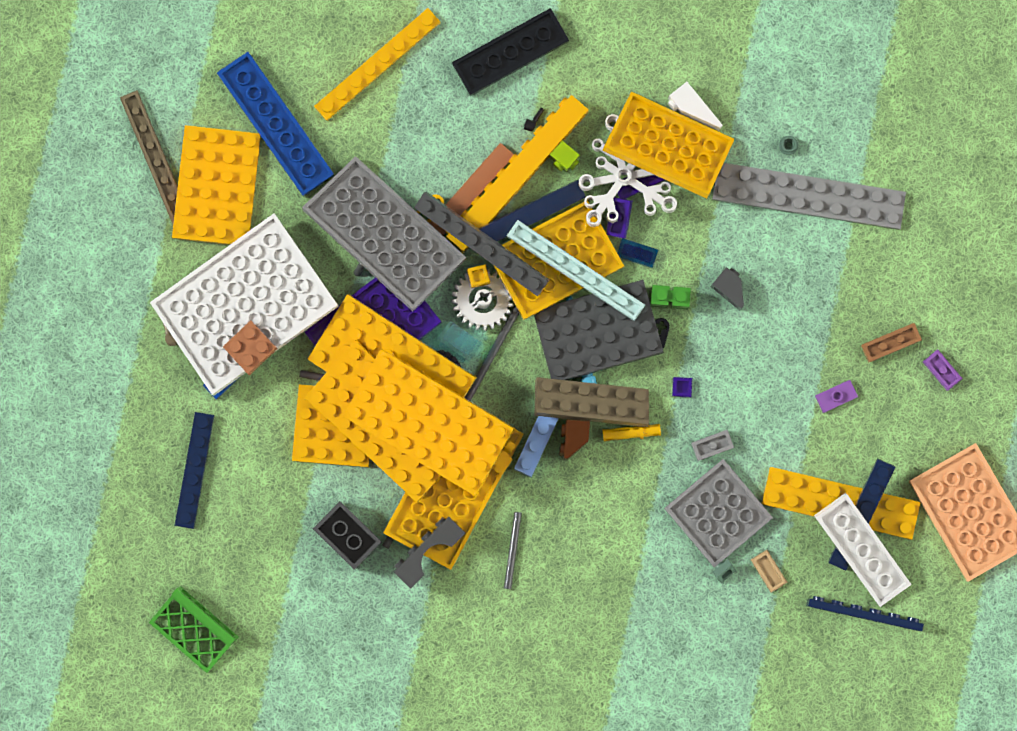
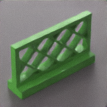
(202, 615)

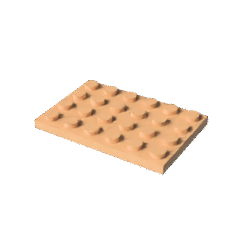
(969, 511)

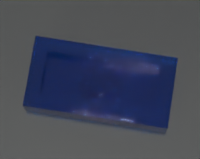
(637, 253)

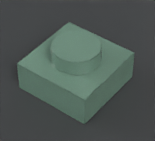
(723, 571)

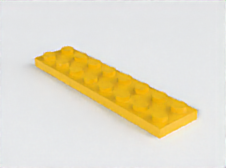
(811, 494)

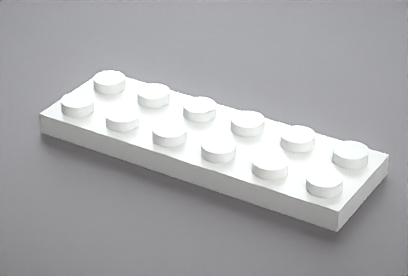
(862, 549)

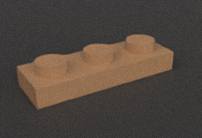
(891, 342)

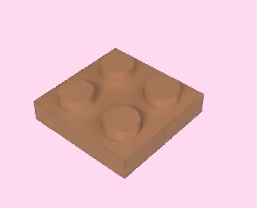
(250, 347)

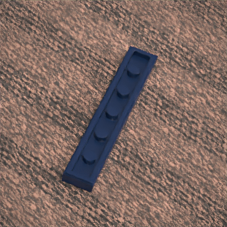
(535, 210)

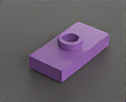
(942, 370)
(836, 396)

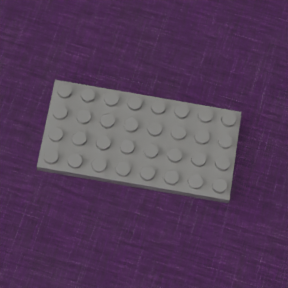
(384, 233)

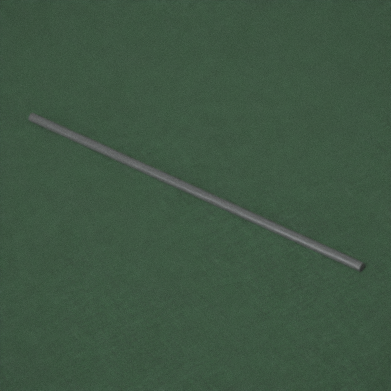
(481, 373)

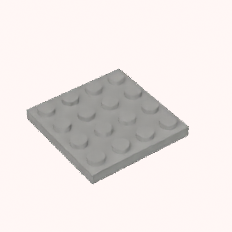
(718, 513)

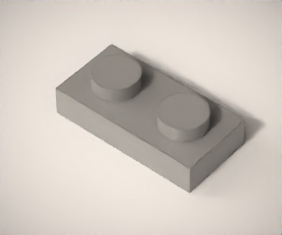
(712, 445)

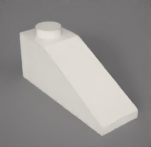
(689, 104)

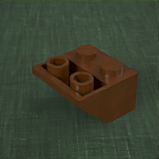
(576, 436)

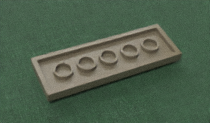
(591, 402)

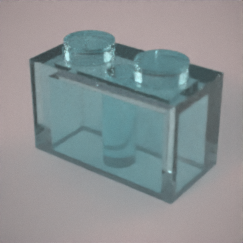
(459, 342)

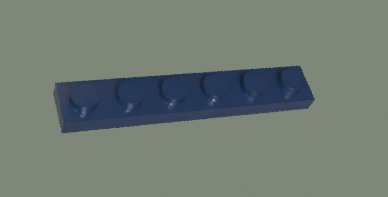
(194, 470)
(867, 501)
(872, 615)

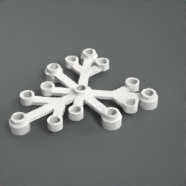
(606, 201)

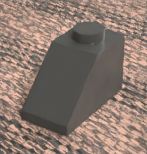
(730, 287)

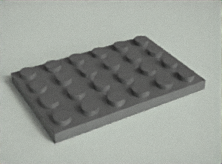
(593, 336)

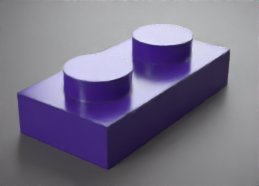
(620, 227)

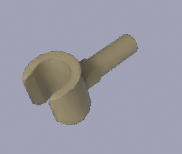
(169, 338)

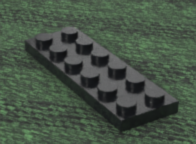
(510, 52)

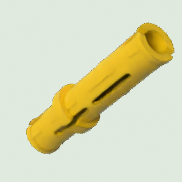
(631, 432)

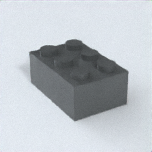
(347, 535)

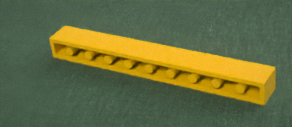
(523, 166)

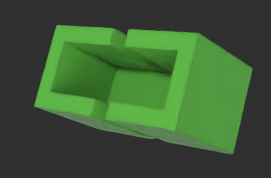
(663, 295)

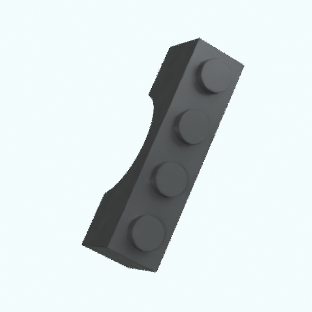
(410, 569)

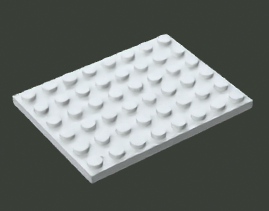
(252, 279)

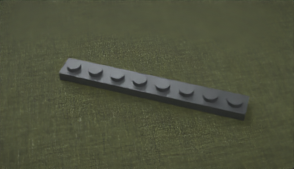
(481, 243)

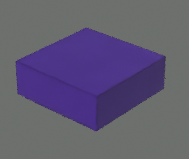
(682, 387)

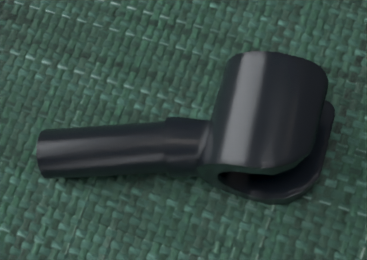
(530, 124)

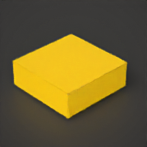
(478, 276)

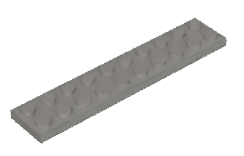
(809, 196)

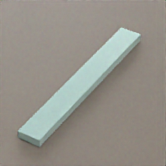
(576, 270)

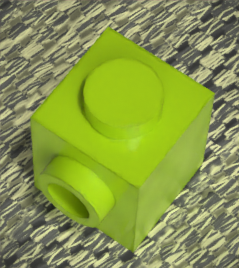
(564, 157)

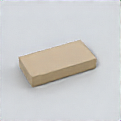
(768, 571)

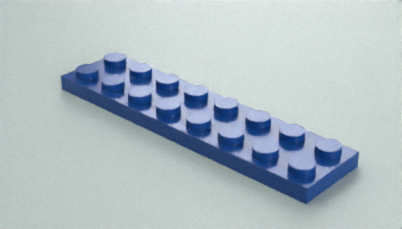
(275, 124)

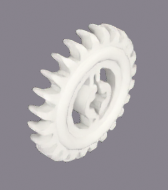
(467, 309)

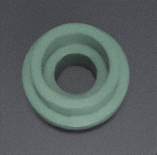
(790, 139)

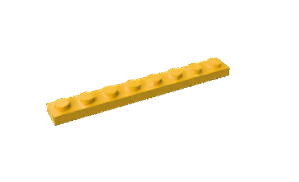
(377, 64)

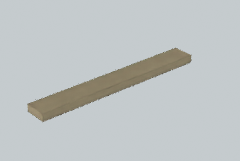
(151, 150)

